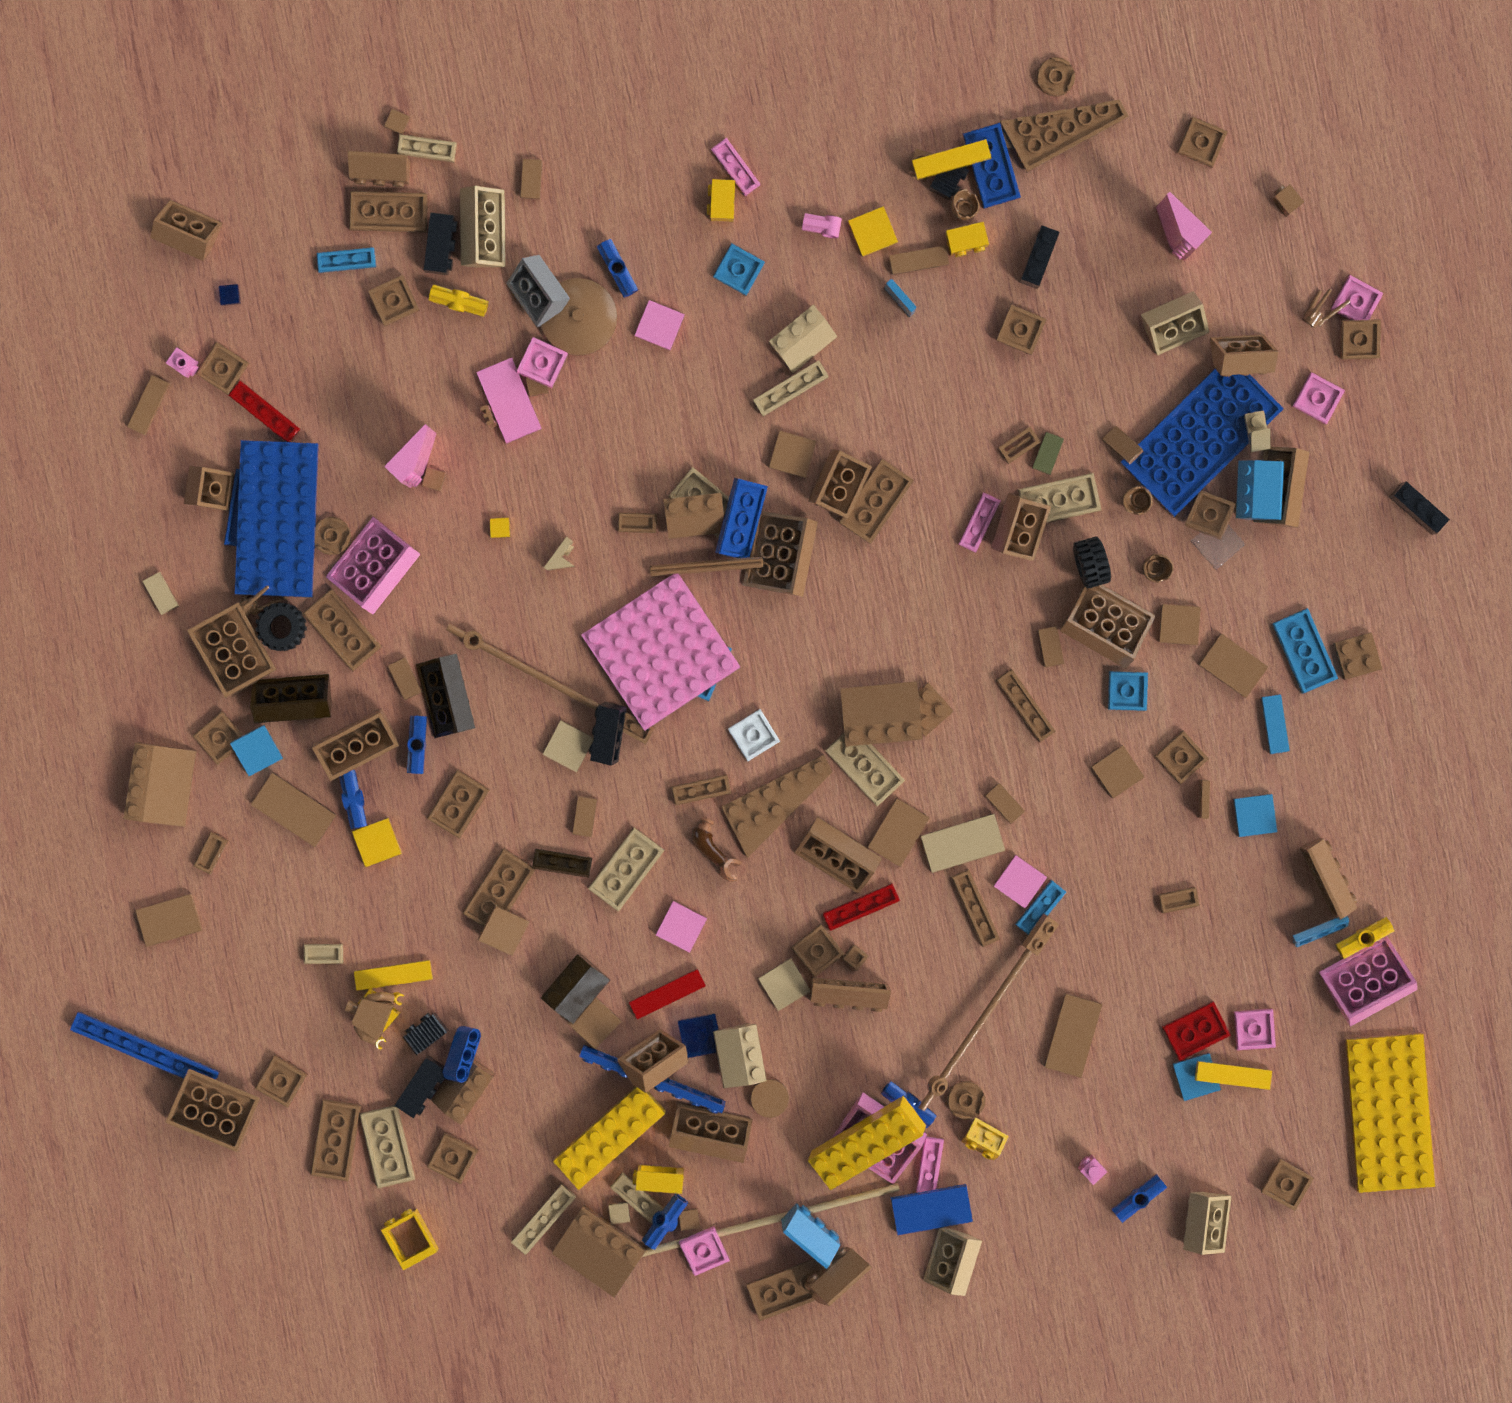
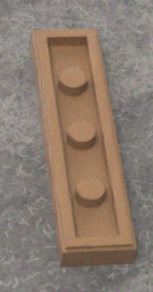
(1025, 705)
(975, 908)

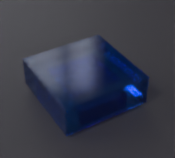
(229, 294)

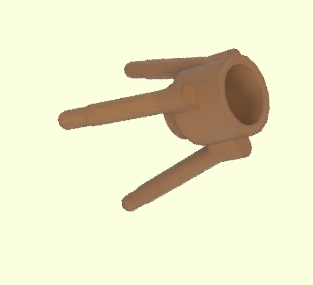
(1313, 316)
(249, 603)

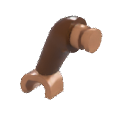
(704, 843)

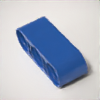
(461, 1054)

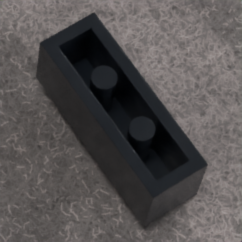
(440, 244)
(1039, 257)
(1419, 508)
(607, 733)
(421, 1087)

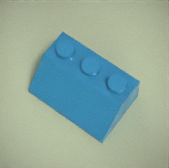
(1259, 490)
(811, 1234)

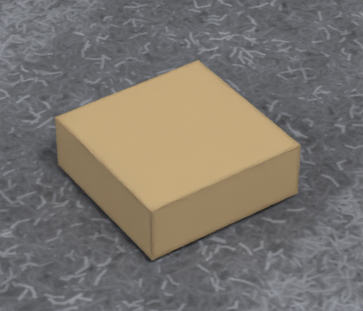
(619, 1213)

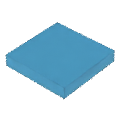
(738, 269)
(900, 297)
(1127, 691)
(256, 750)
(1255, 815)
(1185, 1076)

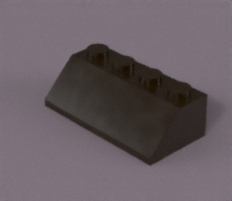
(445, 696)
(291, 698)

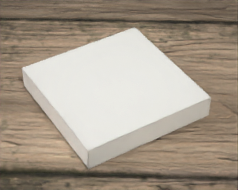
(754, 735)

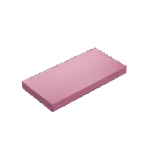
(509, 400)

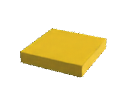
(873, 231)
(377, 842)

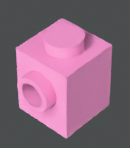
(183, 363)
(1092, 1169)

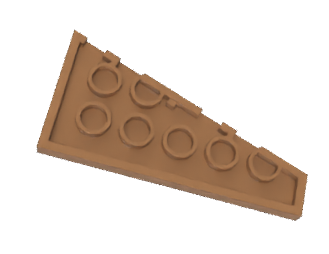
(1055, 132)
(767, 807)

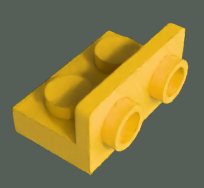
(985, 1139)

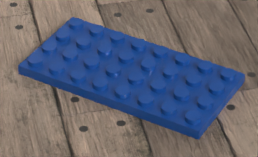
(1199, 438)
(276, 518)

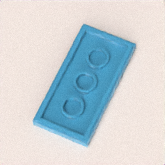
(1305, 651)

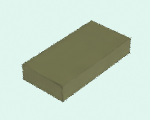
(1048, 453)

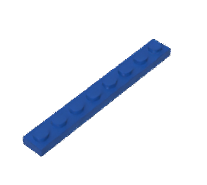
(138, 1047)
(677, 1089)

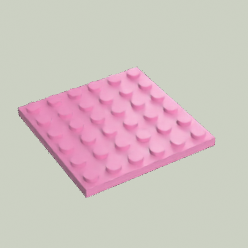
(660, 651)

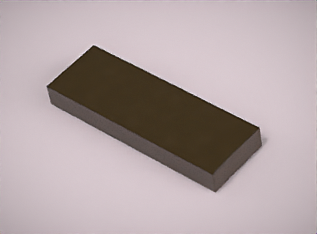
(562, 863)

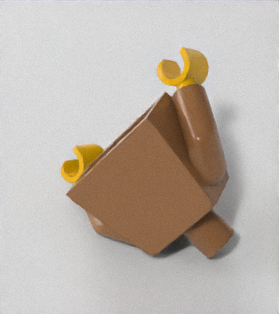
(372, 1015)

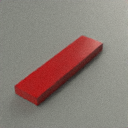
(264, 412)
(861, 907)
(667, 994)

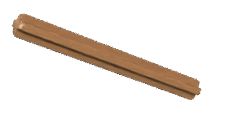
(706, 566)

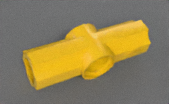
(458, 300)
(1354, 944)

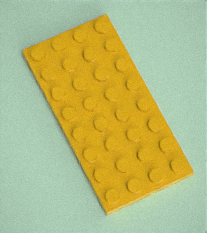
(1390, 1113)

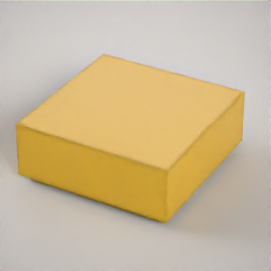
(499, 527)

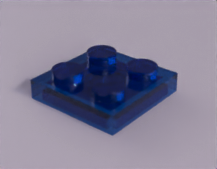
(698, 1034)

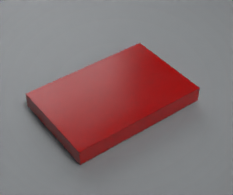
(1196, 1030)

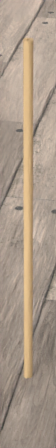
(777, 1218)

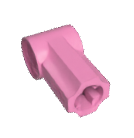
(826, 226)

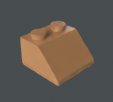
(208, 488)

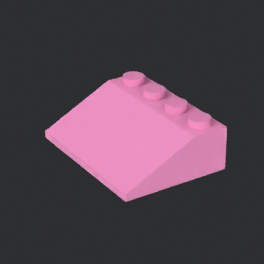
(1181, 227)
(412, 459)
(372, 565)
(1368, 981)
(893, 1165)

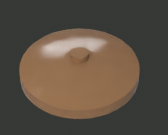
(585, 321)

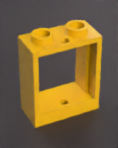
(658, 1179)
(406, 1262)

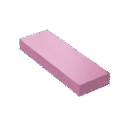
(735, 167)
(979, 522)
(930, 1164)

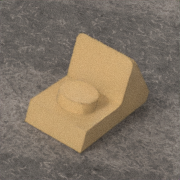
(1257, 431)
(557, 560)

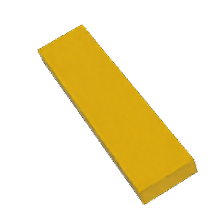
(951, 159)
(393, 975)
(1233, 1075)

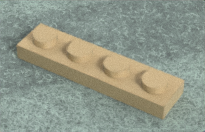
(791, 388)
(543, 1219)

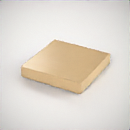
(568, 746)
(784, 984)

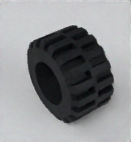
(1092, 562)
(265, 621)

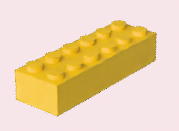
(609, 1136)
(867, 1143)

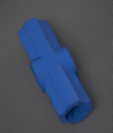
(611, 257)
(416, 758)
(353, 800)
(893, 1092)
(1149, 1189)
(665, 1221)

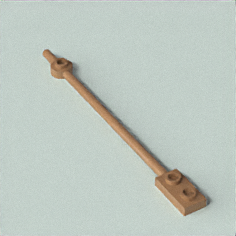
(631, 724)
(1034, 944)

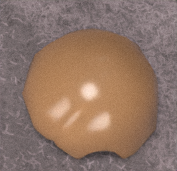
(964, 205)
(1137, 500)
(1157, 568)

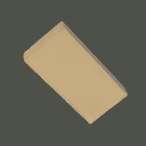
(160, 593)
(323, 953)

